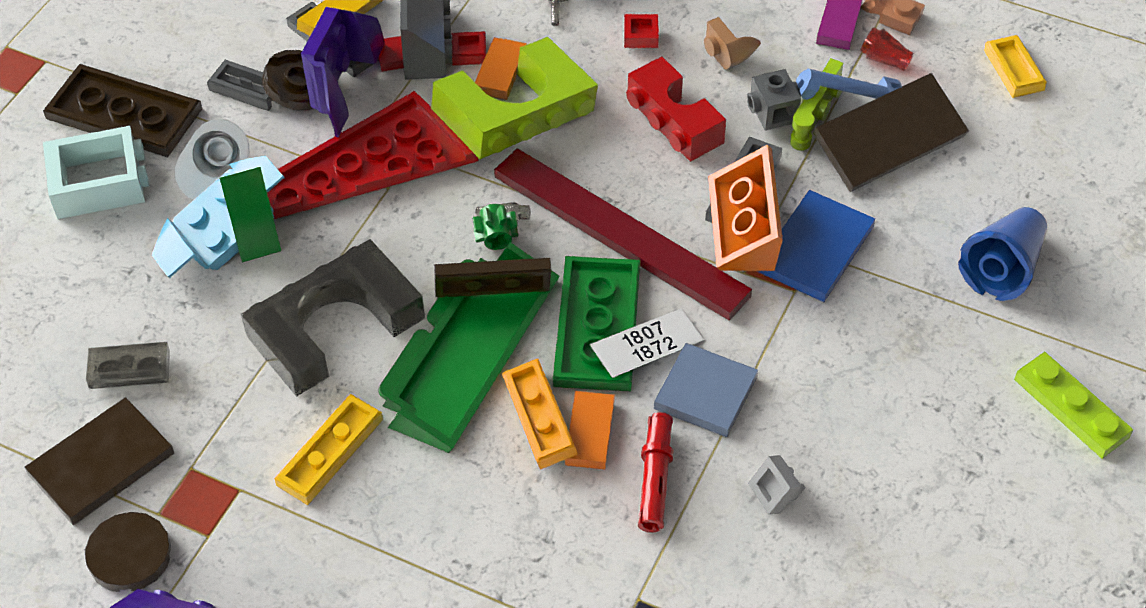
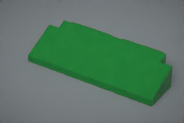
(449, 371)

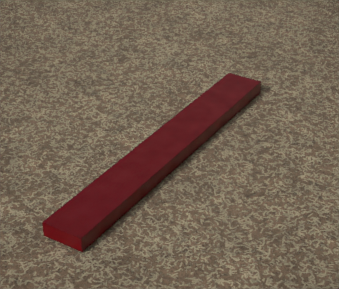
(624, 234)

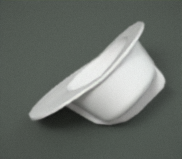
(210, 155)

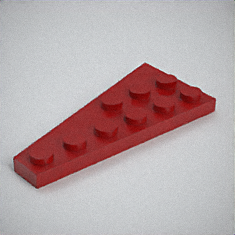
(377, 153)

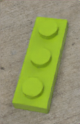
(1073, 405)

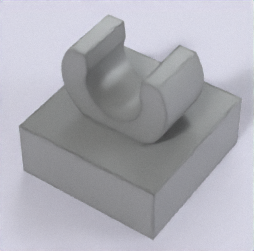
(775, 484)

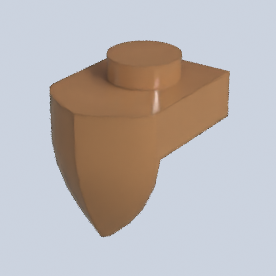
(725, 46)

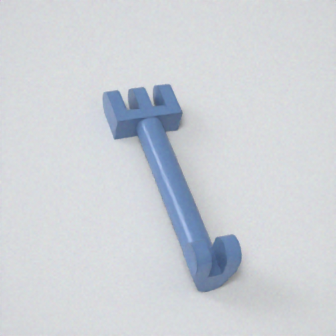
(811, 80)

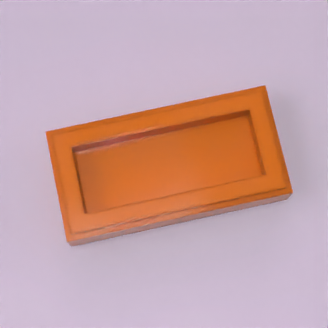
(499, 68)
(591, 429)

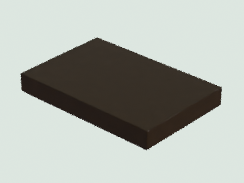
(99, 460)

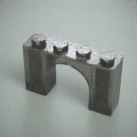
(358, 277)

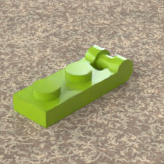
(814, 110)

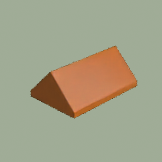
(746, 214)

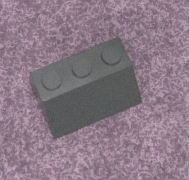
(424, 38)

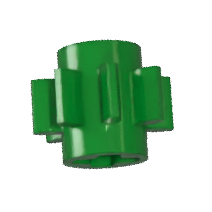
(495, 226)

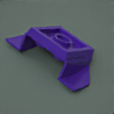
(331, 46)

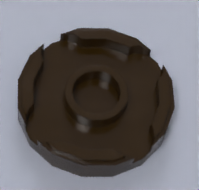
(286, 81)
(128, 551)

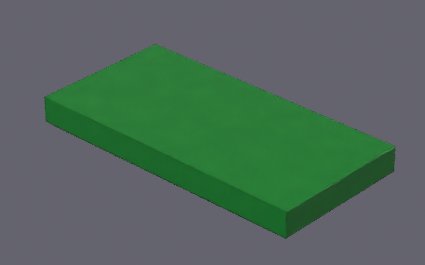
(595, 303)

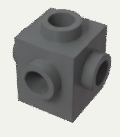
(774, 99)

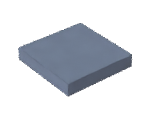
(706, 389)

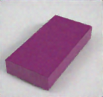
(839, 23)

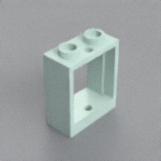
(98, 193)

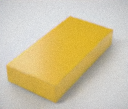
(1015, 66)

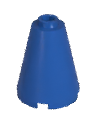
(1004, 254)

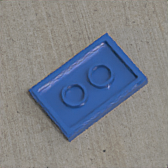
(819, 244)

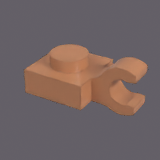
(896, 14)

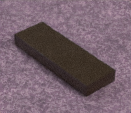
(492, 277)

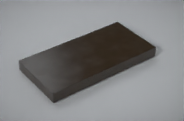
(105, 101)
(890, 132)

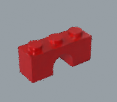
(689, 128)

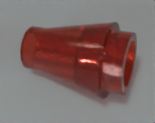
(884, 48)

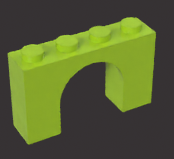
(494, 125)

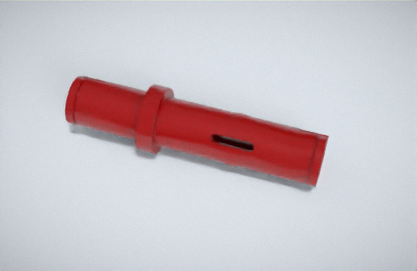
(657, 457)

